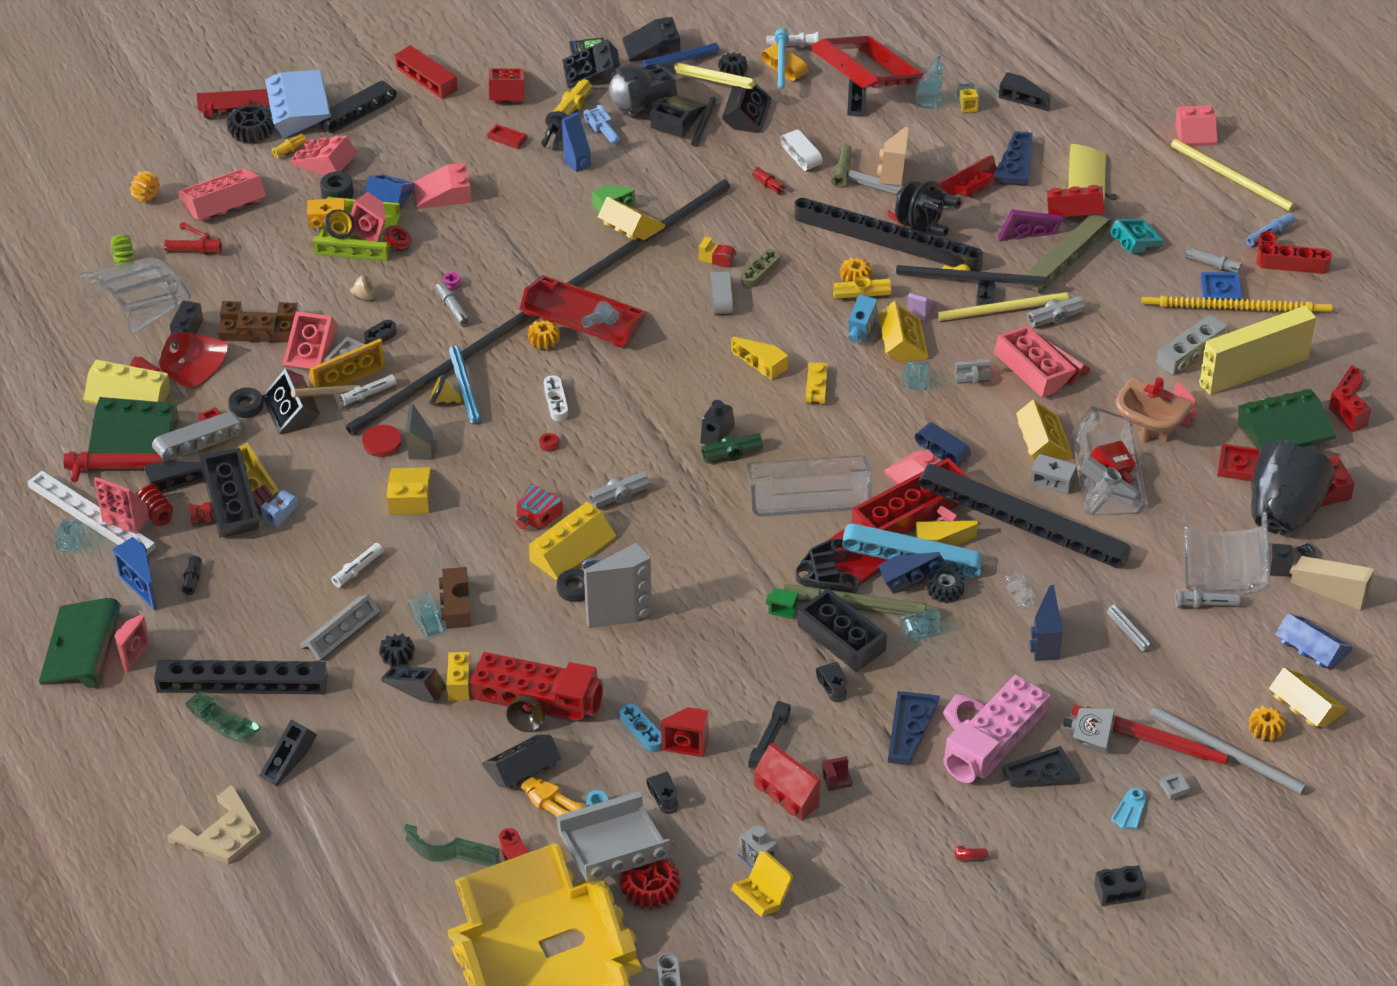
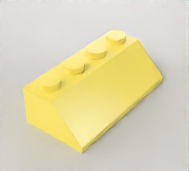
(125, 382)

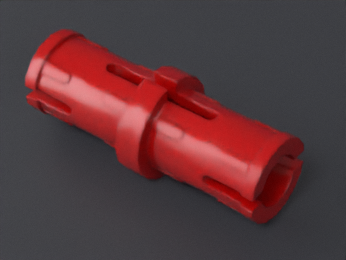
(768, 180)

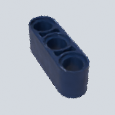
(942, 443)

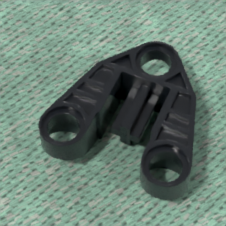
(822, 568)

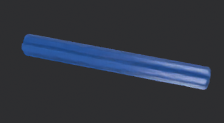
(683, 55)

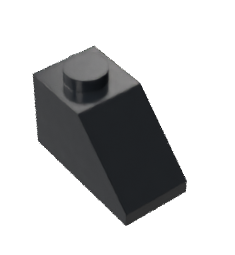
(1280, 559)

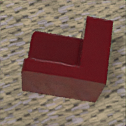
(836, 773)

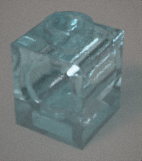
(916, 375)
(69, 535)

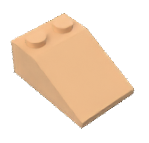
(893, 158)

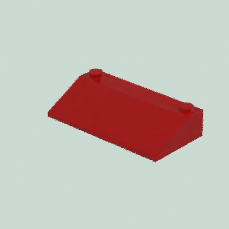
(569, 304)

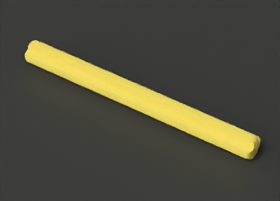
(716, 76)

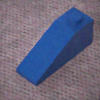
(575, 144)

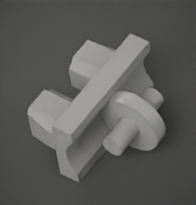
(972, 371)

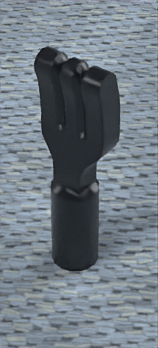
(1307, 550)

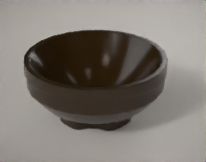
(523, 719)

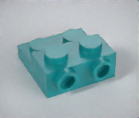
(1135, 235)

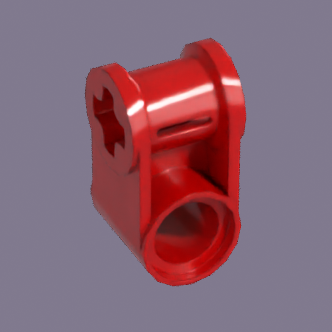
(511, 844)

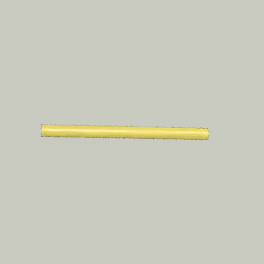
(1000, 307)

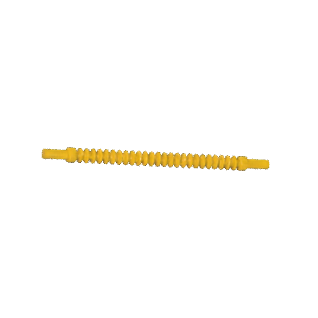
(1163, 301)

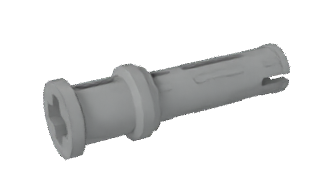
(1196, 598)

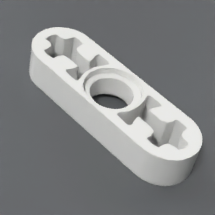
(554, 404)

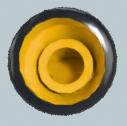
(339, 224)
(444, 393)

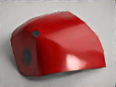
(200, 354)

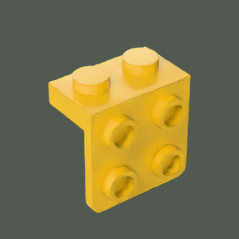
(765, 886)

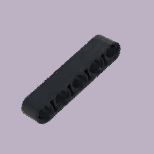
(358, 106)

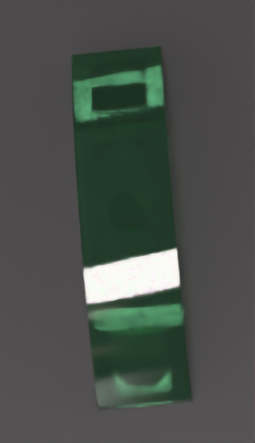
(220, 720)

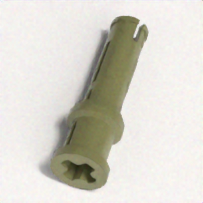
(841, 170)

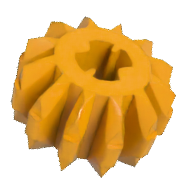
(145, 186)
(855, 268)
(544, 334)
(1267, 723)

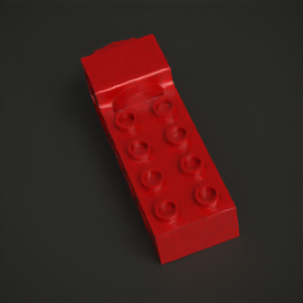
(561, 691)

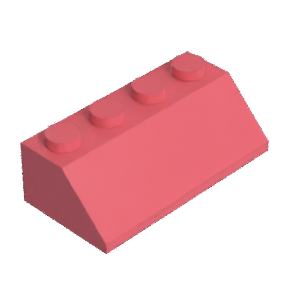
(1033, 360)

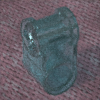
(922, 624)

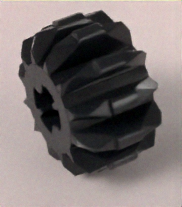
(733, 64)
(396, 650)

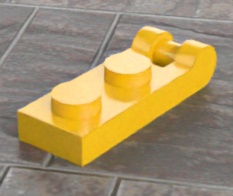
(816, 382)

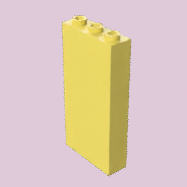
(1257, 350)

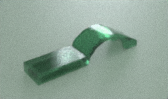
(457, 848)

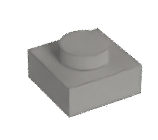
(1174, 786)

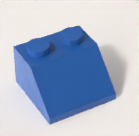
(389, 188)

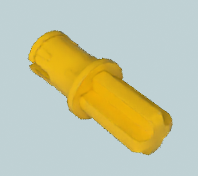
(289, 146)

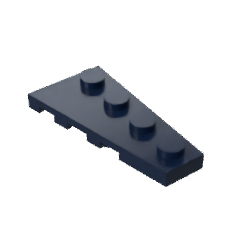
(1016, 160)
(910, 722)

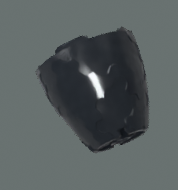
(1288, 485)

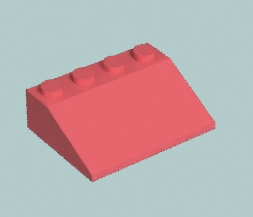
(222, 194)

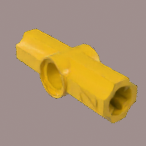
(575, 98)
(863, 286)

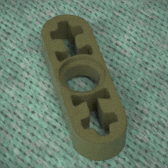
(758, 275)

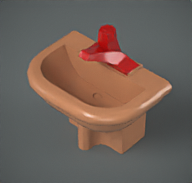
(1152, 408)

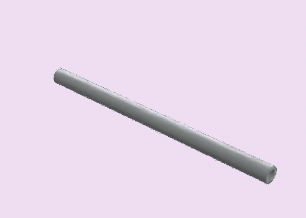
(1223, 747)

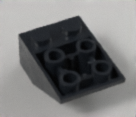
(591, 64)
(675, 115)

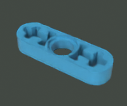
(640, 719)

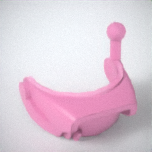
(956, 703)

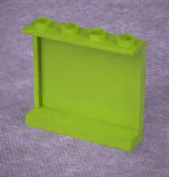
(353, 245)

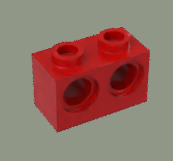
(1349, 408)

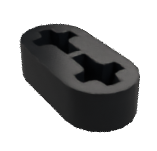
(981, 293)
(384, 330)

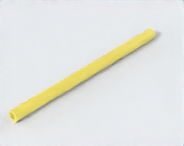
(1233, 175)

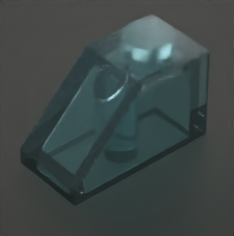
(426, 614)

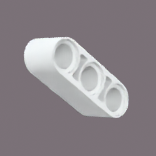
(801, 150)

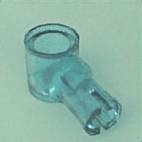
(602, 313)

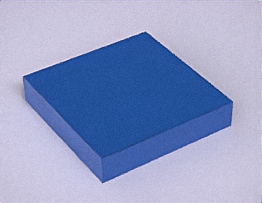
(1220, 285)

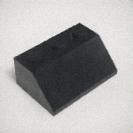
(747, 108)
(287, 411)
(522, 760)

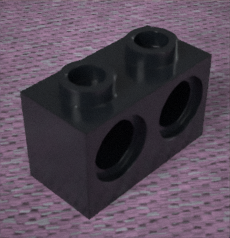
(1120, 885)

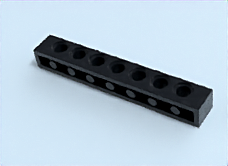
(241, 677)

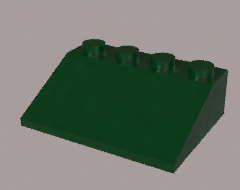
(1286, 417)
(130, 425)

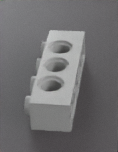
(1189, 345)

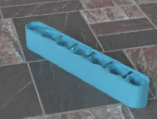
(891, 544)

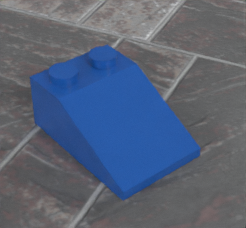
(134, 569)

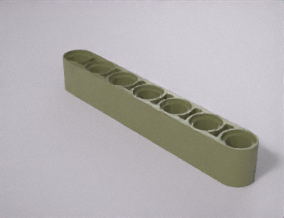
(1069, 250)

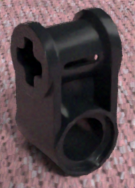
(833, 681)
(663, 791)

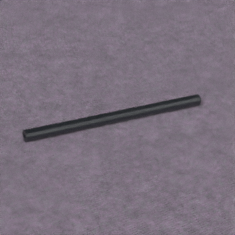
(971, 275)

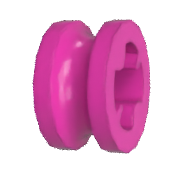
(455, 278)

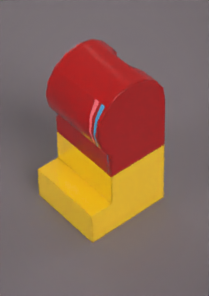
(716, 253)

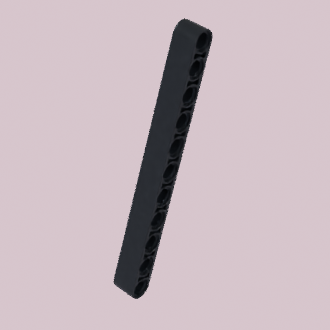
(887, 234)
(1025, 516)

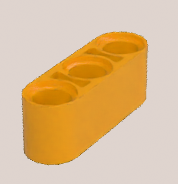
(794, 65)

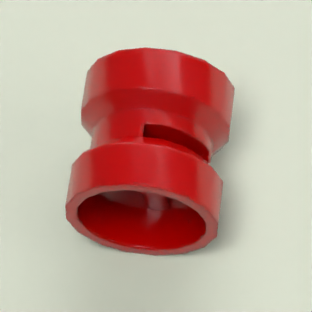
(195, 513)

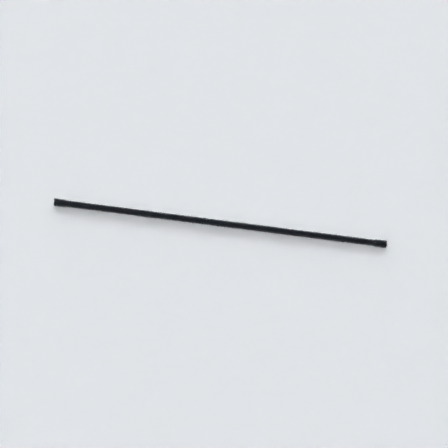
(360, 422)

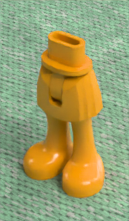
(547, 795)

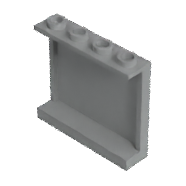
(612, 837)

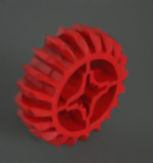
(651, 884)

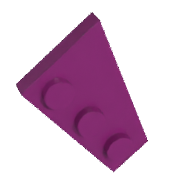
(1027, 223)

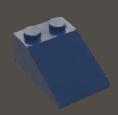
(1047, 629)

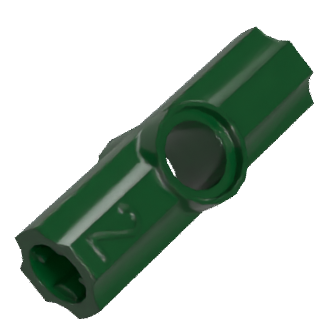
(731, 447)

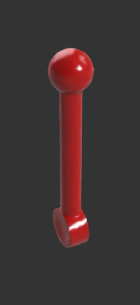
(182, 225)

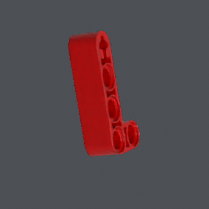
(1291, 257)

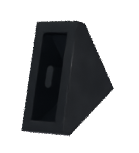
(856, 99)

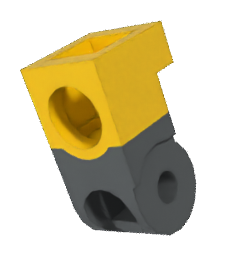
(968, 97)

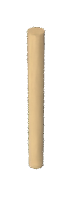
(322, 390)

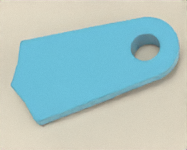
(1130, 809)

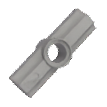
(1055, 311)
(1097, 472)
(619, 489)

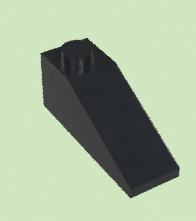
(1022, 91)
(173, 474)
(417, 682)
(288, 752)

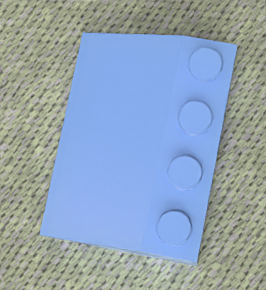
(297, 100)

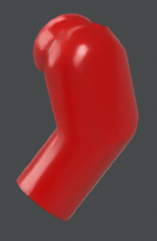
(963, 854)

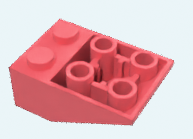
(325, 154)
(120, 506)

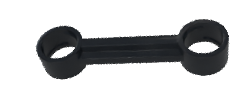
(779, 717)

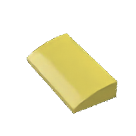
(1086, 167)

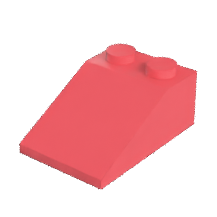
(443, 187)
(309, 340)

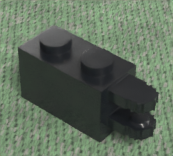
(187, 319)

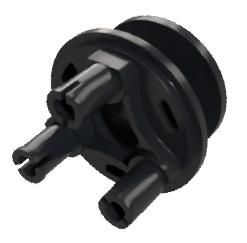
(923, 205)

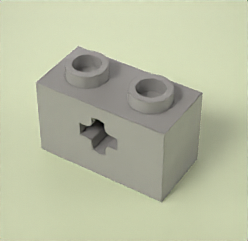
(1053, 474)

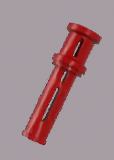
(202, 245)

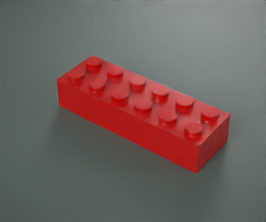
(903, 505)

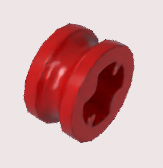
(208, 110)

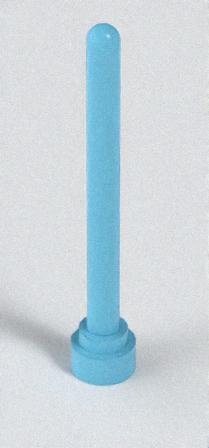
(781, 38)

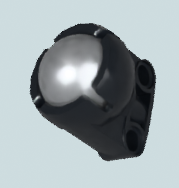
(636, 87)

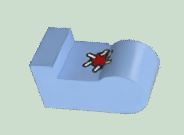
(279, 508)

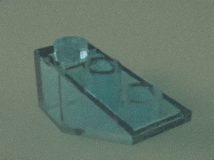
(928, 86)

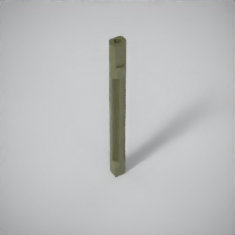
(864, 601)

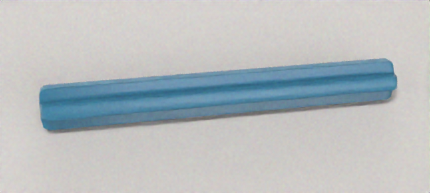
(465, 384)

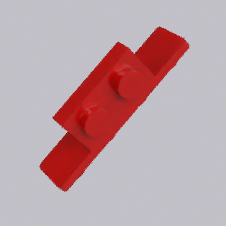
(232, 99)
(971, 178)

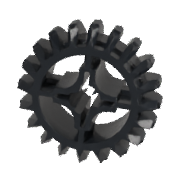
(250, 123)

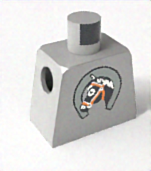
(1092, 728)

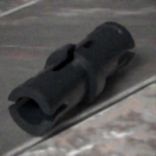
(191, 575)

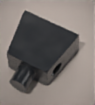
(717, 418)

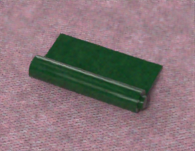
(81, 642)

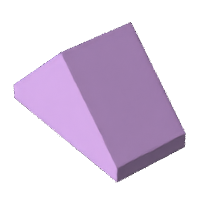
(920, 306)

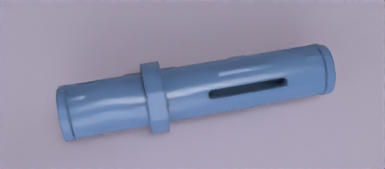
(1275, 226)

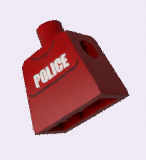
(1117, 457)

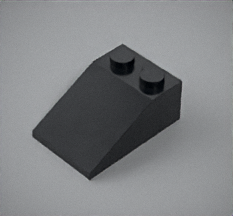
(652, 40)

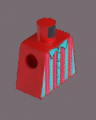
(537, 508)

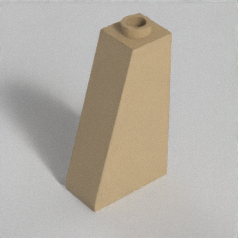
(1333, 580)

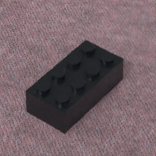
(229, 492)
(842, 630)

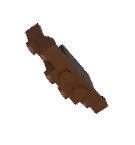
(256, 325)

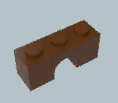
(455, 610)

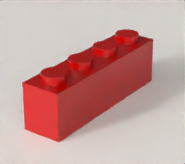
(426, 72)

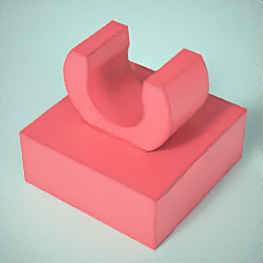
(946, 515)

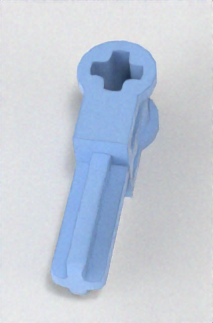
(601, 121)

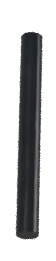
(703, 121)

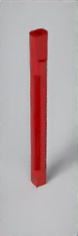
(1164, 739)

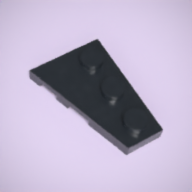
(1041, 769)

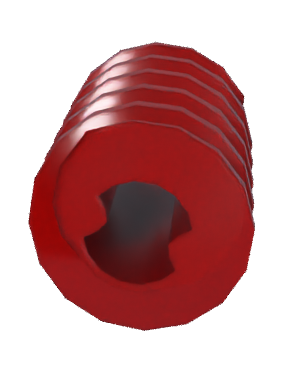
(157, 504)

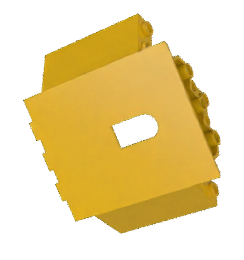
(532, 901)

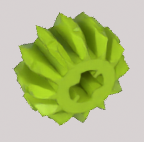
(122, 249)

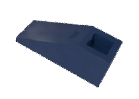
(908, 569)

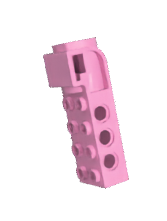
(996, 729)

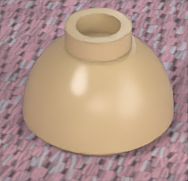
(363, 288)

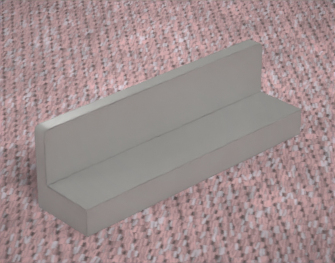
(341, 626)

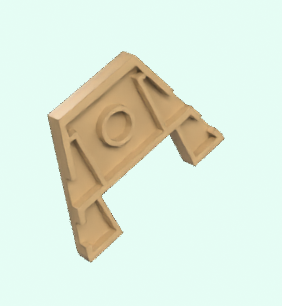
(225, 837)

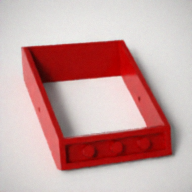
(831, 52)

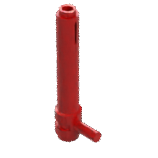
(85, 461)

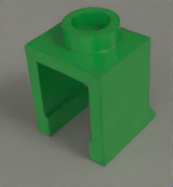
(782, 602)

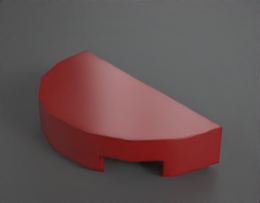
(1352, 379)

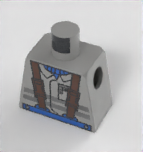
(754, 842)

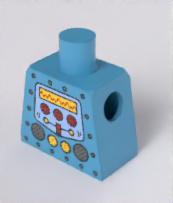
(859, 325)

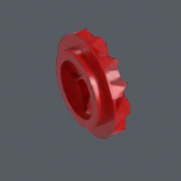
(404, 237)

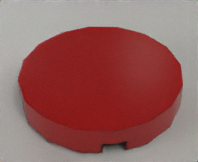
(381, 440)

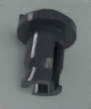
(554, 123)

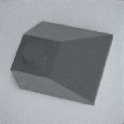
(419, 436)

